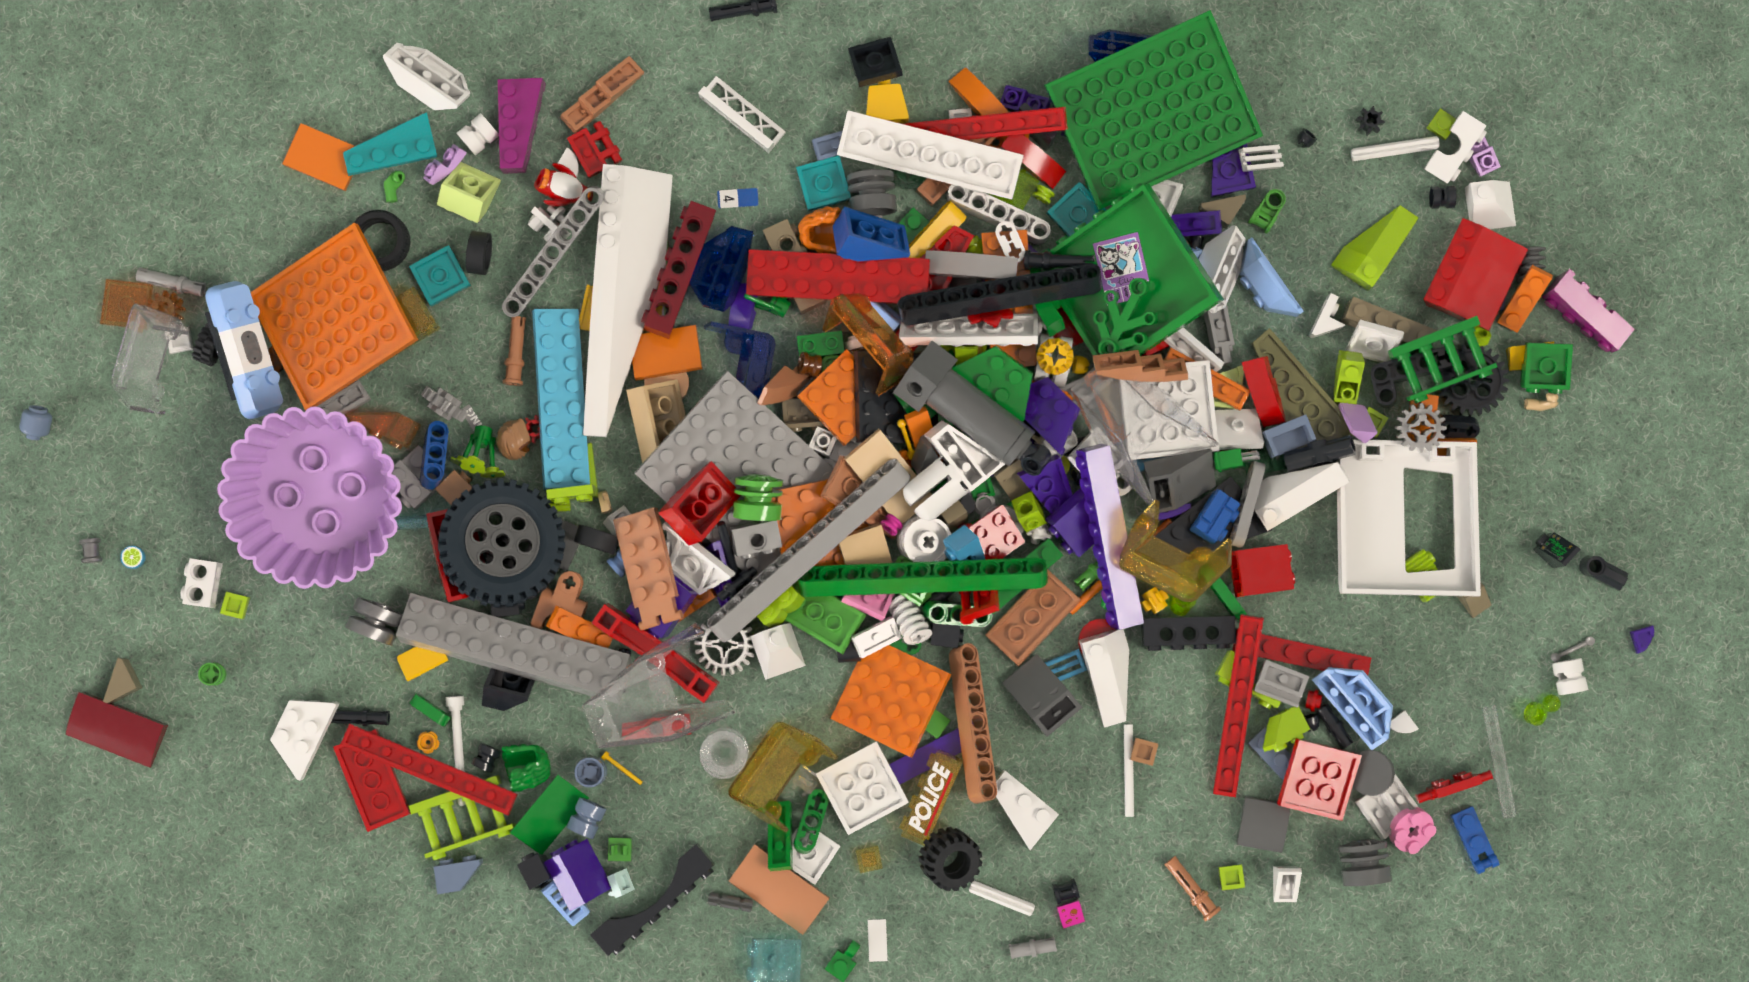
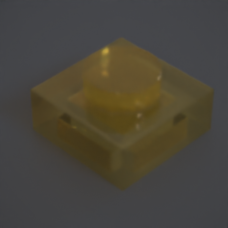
(869, 859)

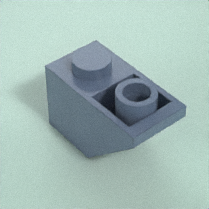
(455, 876)

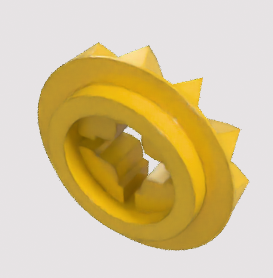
(1045, 362)

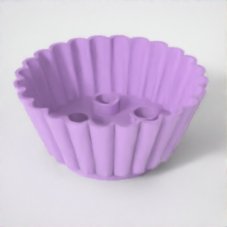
(309, 497)

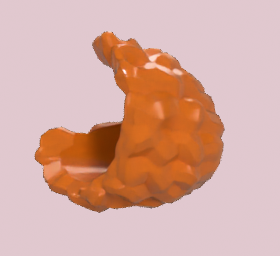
(817, 230)

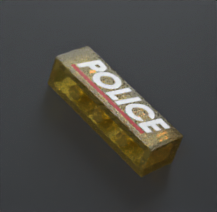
(931, 797)

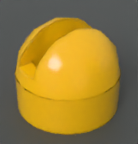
(1080, 365)

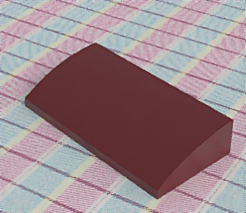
(115, 729)

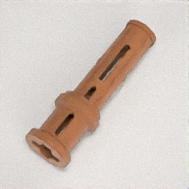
(514, 361)
(1199, 897)

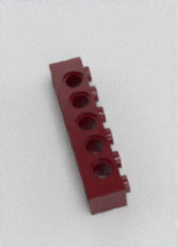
(663, 324)

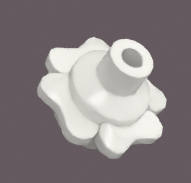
(1039, 533)

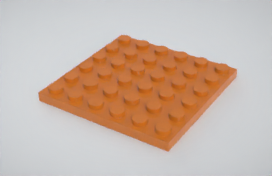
(332, 317)

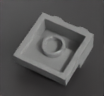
(408, 473)

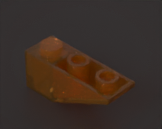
(389, 424)

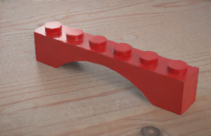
(677, 666)

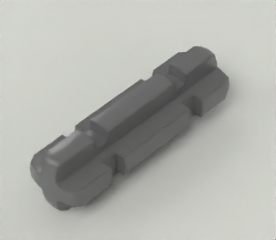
(730, 902)

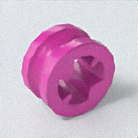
(891, 524)

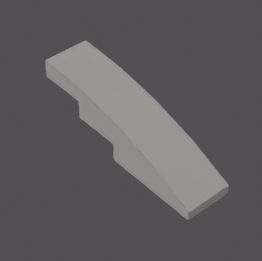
(971, 265)

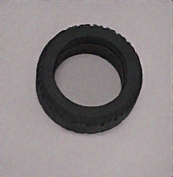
(403, 237)

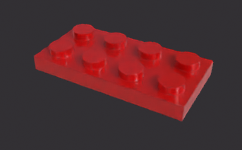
(372, 787)

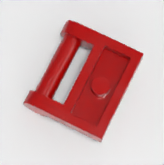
(984, 603)

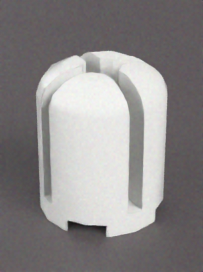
(941, 499)

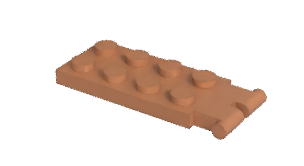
(648, 567)

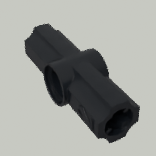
(1319, 453)

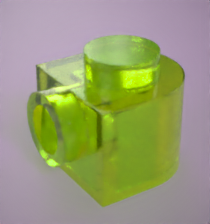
(1180, 607)

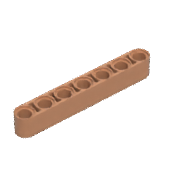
(979, 733)

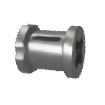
(91, 550)

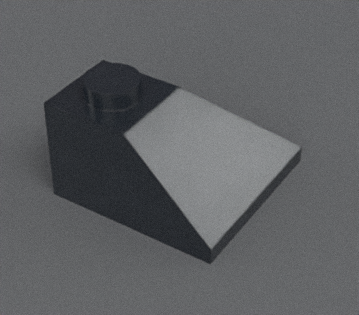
(505, 690)

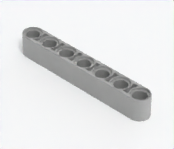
(545, 259)

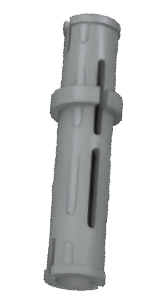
(180, 284)

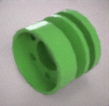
(758, 498)

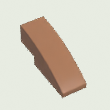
(783, 386)

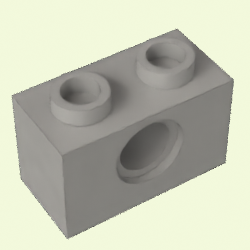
(742, 535)

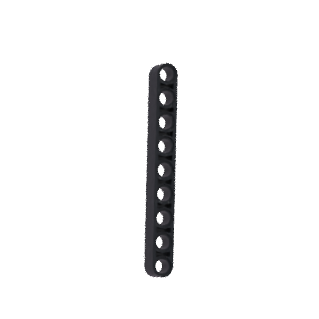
(1000, 294)

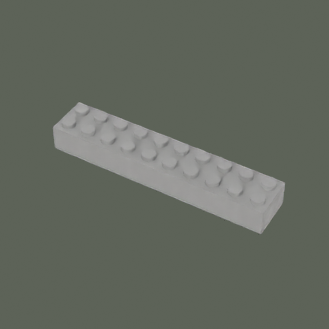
(509, 646)

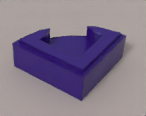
(1642, 638)

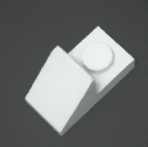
(1323, 322)

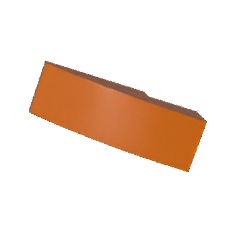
(976, 94)

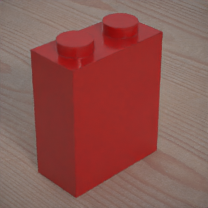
(1262, 570)

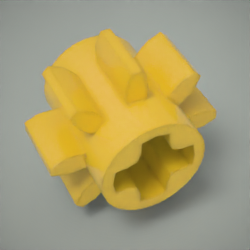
(1154, 600)

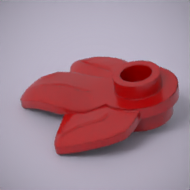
(992, 318)

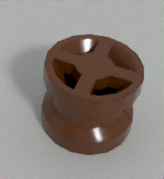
(809, 364)

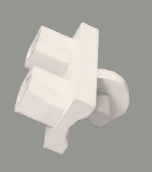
(541, 218)

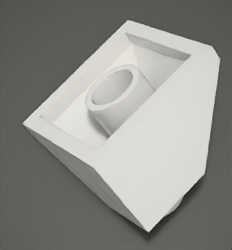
(1490, 204)
(777, 650)

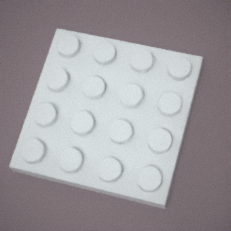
(1197, 399)

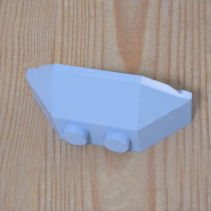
(1265, 283)
(1358, 702)

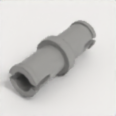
(1032, 947)

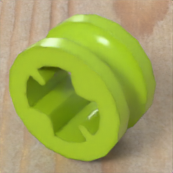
(1043, 194)

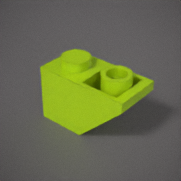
(1348, 376)
(1283, 728)

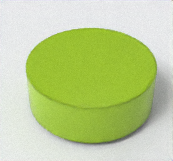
(1483, 336)

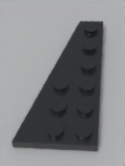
(1179, 533)

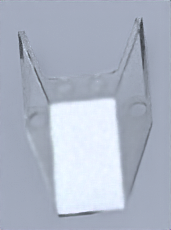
(1129, 420)
(642, 705)

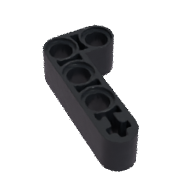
(1394, 377)

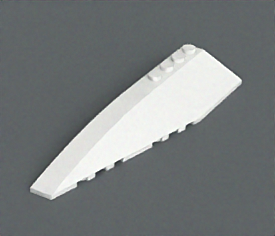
(626, 269)

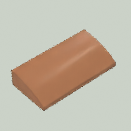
(780, 892)

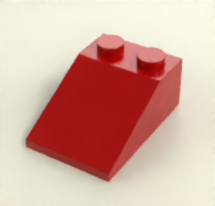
(699, 504)

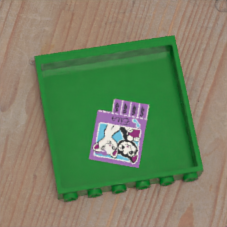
(1138, 242)

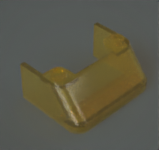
(1168, 567)
(772, 768)

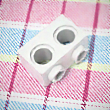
(208, 584)

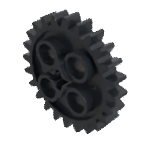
(1472, 400)

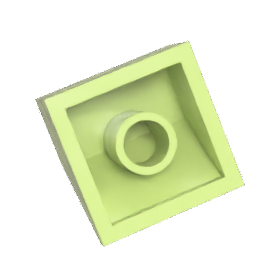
(468, 192)

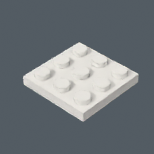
(862, 788)

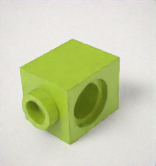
(1028, 511)

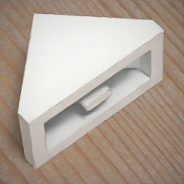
(1286, 883)

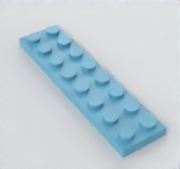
(560, 398)

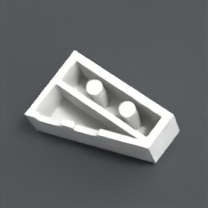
(965, 455)
(1024, 809)

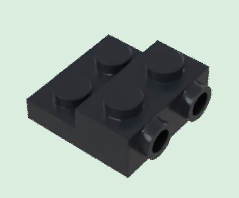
(875, 61)

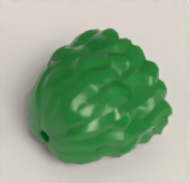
(525, 766)

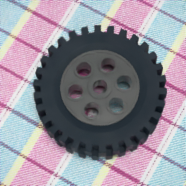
(492, 581)

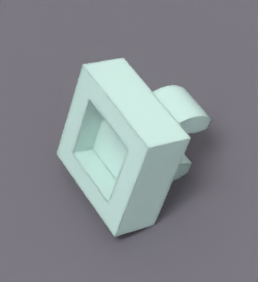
(620, 883)

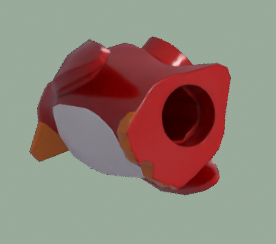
(560, 186)

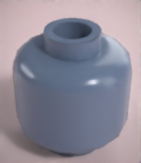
(35, 422)

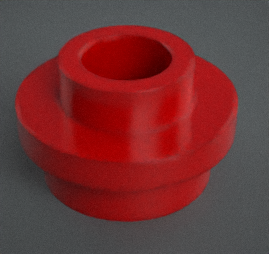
(1313, 700)

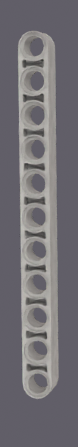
(808, 550)

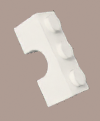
(1468, 131)

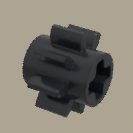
(1368, 115)

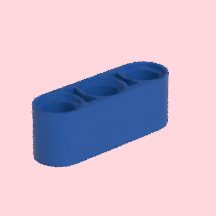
(439, 446)

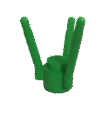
(777, 305)

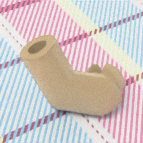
(1541, 405)

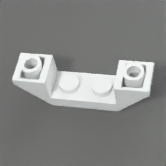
(828, 445)

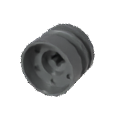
(872, 189)
(1365, 863)

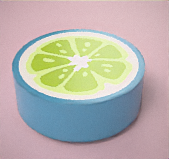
(133, 557)

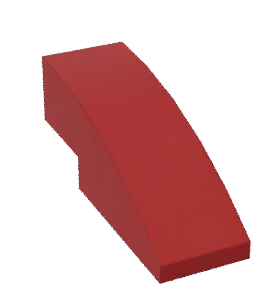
(1035, 160)
(1264, 391)

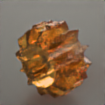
(170, 300)

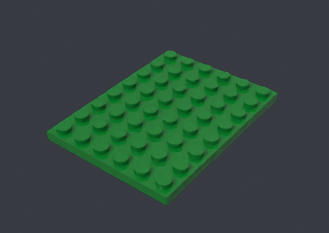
(1154, 109)

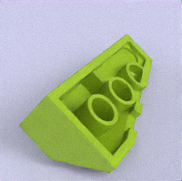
(1371, 252)

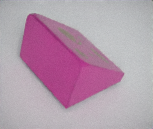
(1070, 913)

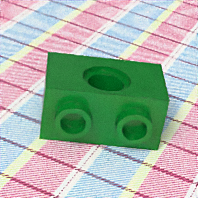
(821, 344)

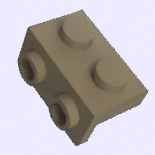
(797, 415)

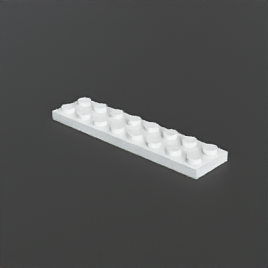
(930, 154)

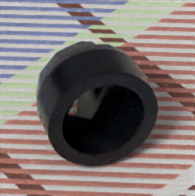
(1306, 137)
(1313, 721)

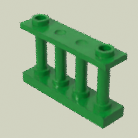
(1424, 345)

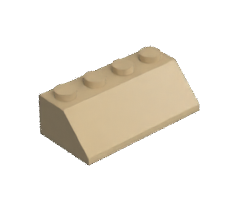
(655, 413)

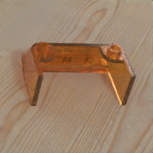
(873, 334)

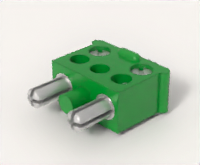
(1233, 459)

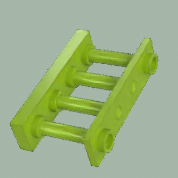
(446, 801)

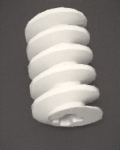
(909, 620)

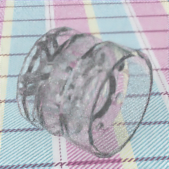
(724, 766)

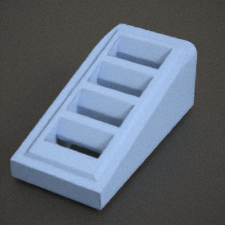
(573, 916)

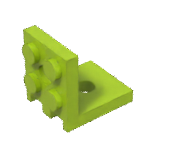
(581, 493)

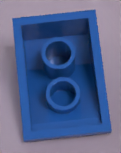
(868, 237)

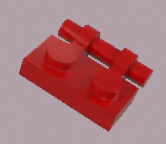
(588, 152)

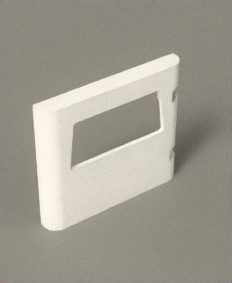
(1374, 528)

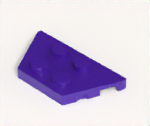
(1051, 413)

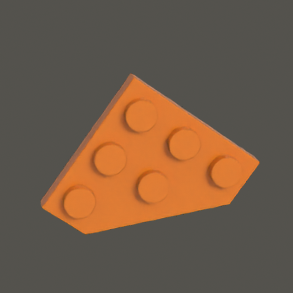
(833, 398)

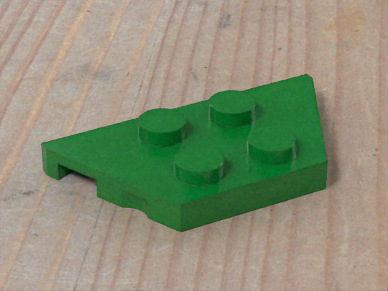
(999, 378)

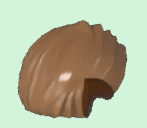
(513, 439)

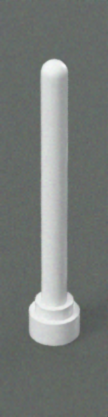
(454, 705)

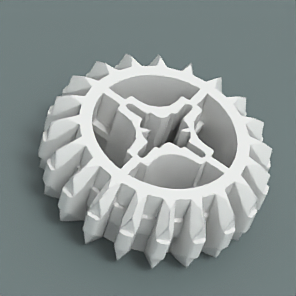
(724, 660)

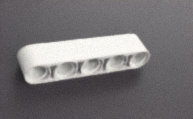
(992, 203)

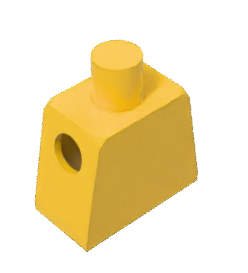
(887, 102)

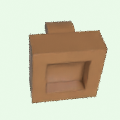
(1144, 751)

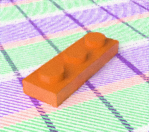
(1524, 298)
(577, 628)

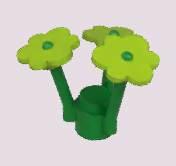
(481, 438)

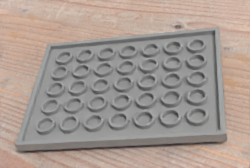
(740, 441)

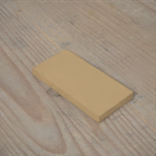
(869, 458)

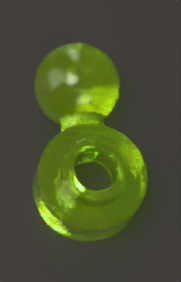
(1536, 713)

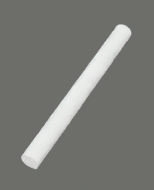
(1128, 770)

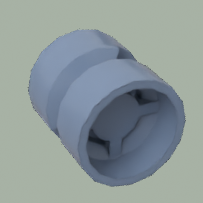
(590, 772)
(585, 820)

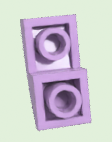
(1483, 158)
(437, 171)

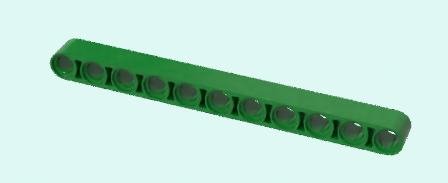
(924, 577)

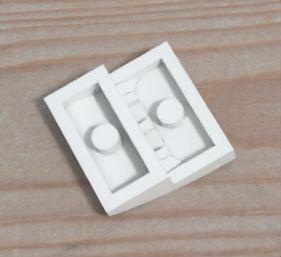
(1383, 808)

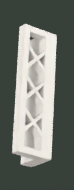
(736, 118)

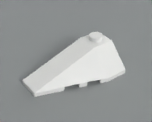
(1294, 491)
(1107, 666)

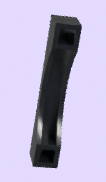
(617, 930)

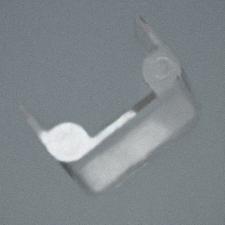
(142, 357)

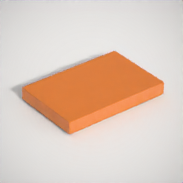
(319, 156)
(664, 356)

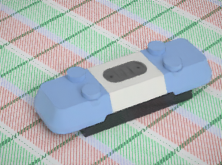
(242, 349)

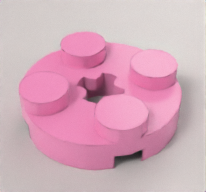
(1419, 837)

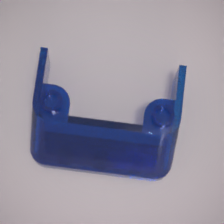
(755, 353)

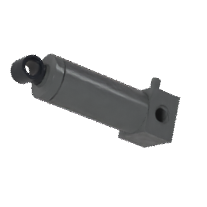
(936, 384)

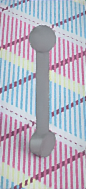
(1588, 641)

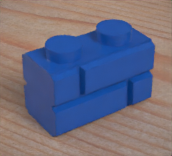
(1215, 516)

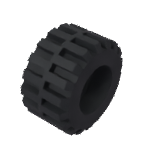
(961, 869)

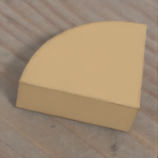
(604, 501)

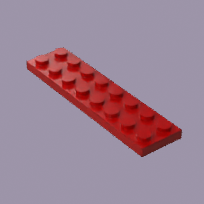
(828, 275)

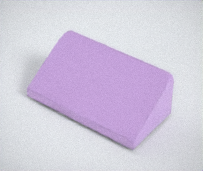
(1358, 421)

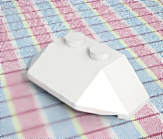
(427, 77)
(1223, 262)

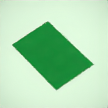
(548, 815)

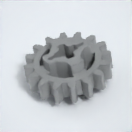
(444, 404)
(1420, 417)

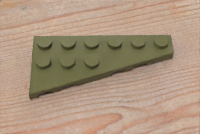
(1300, 391)

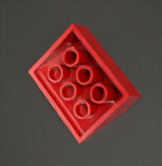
(1475, 274)

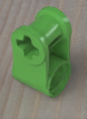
(1265, 213)

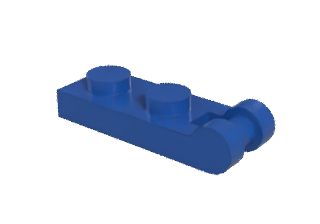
(1474, 839)

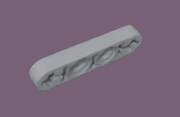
(1247, 503)

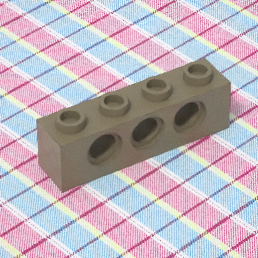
(787, 232)

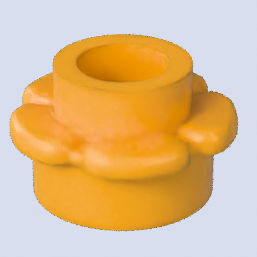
(428, 748)

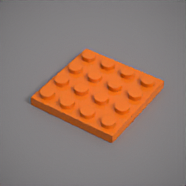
(801, 511)
(891, 698)

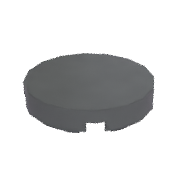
(1374, 773)

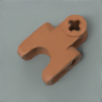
(562, 597)

